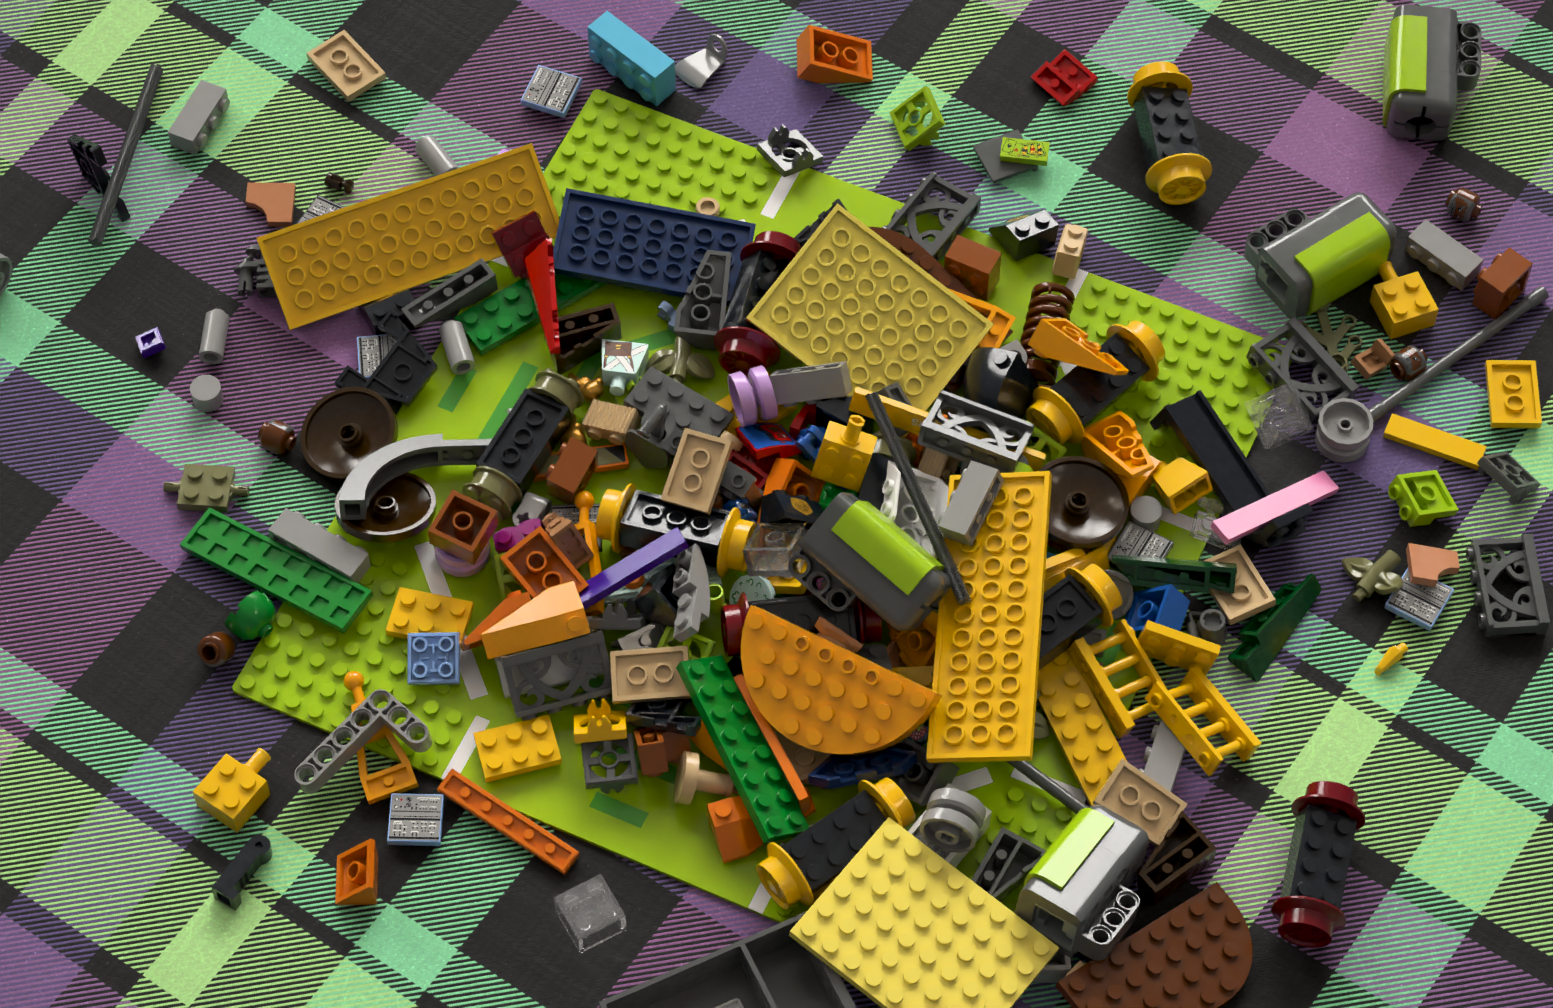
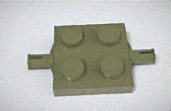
(206, 487)

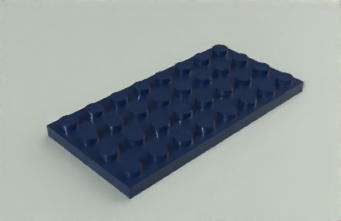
(642, 243)

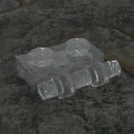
(1202, 522)

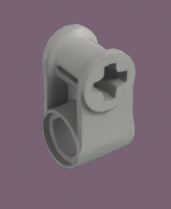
(531, 507)

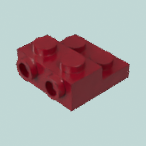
(518, 240)

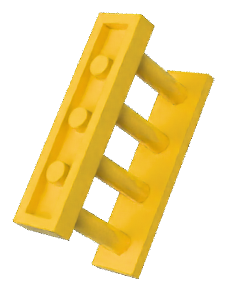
(1096, 676)
(1218, 712)

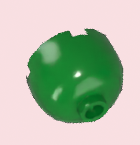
(253, 618)

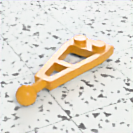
(1000, 318)
(584, 502)
(392, 779)

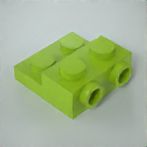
(1421, 497)

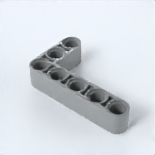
(359, 737)

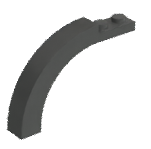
(399, 459)

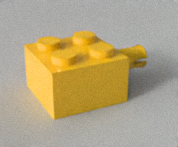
(1402, 302)
(844, 454)
(234, 790)

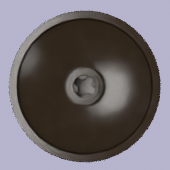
(346, 430)
(1085, 502)
(395, 512)

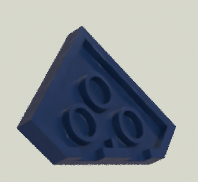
(850, 769)

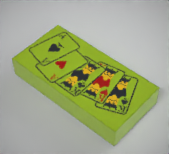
(1024, 151)

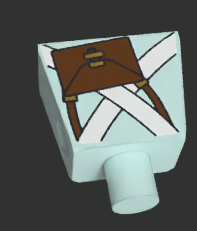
(622, 363)

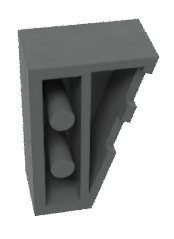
(1006, 864)

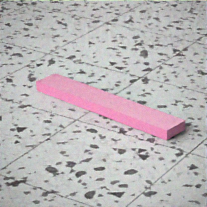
(1273, 506)

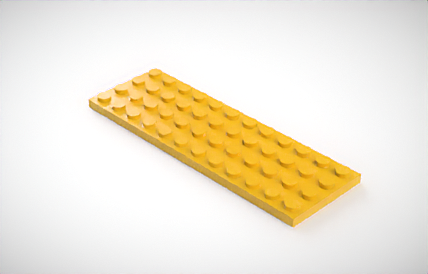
(403, 236)
(992, 645)

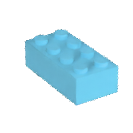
(631, 58)

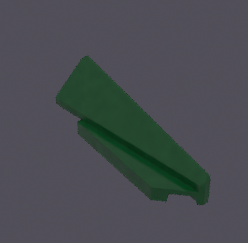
(1182, 574)
(1272, 627)

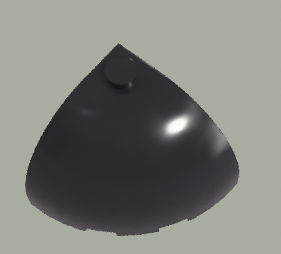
(999, 381)

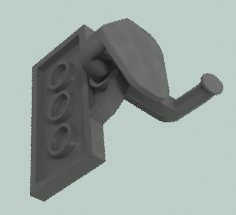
(667, 406)

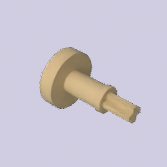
(691, 778)

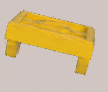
(599, 724)

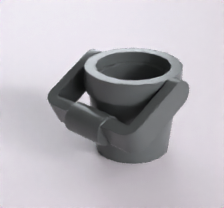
(1209, 627)

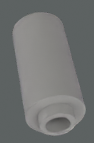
(434, 155)
(214, 336)
(456, 347)

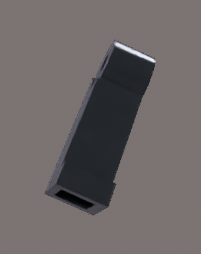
(240, 871)

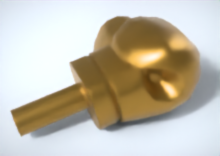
(590, 388)
(575, 431)

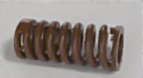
(1040, 369)

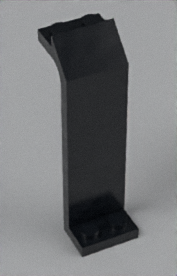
(1226, 465)

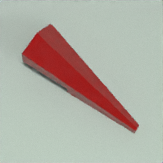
(541, 280)

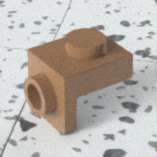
(1373, 359)

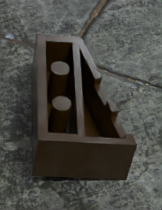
(583, 335)
(1176, 860)

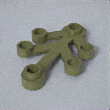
(1331, 340)

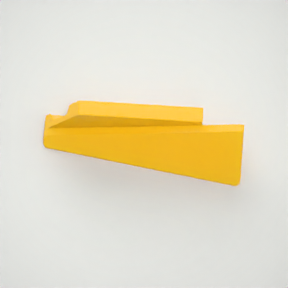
(1073, 558)

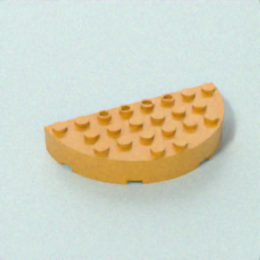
(825, 692)

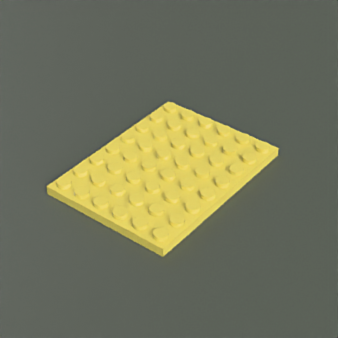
(870, 306)
(920, 931)

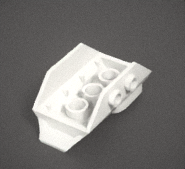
(901, 510)

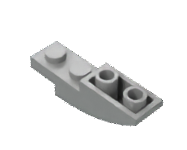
(693, 590)

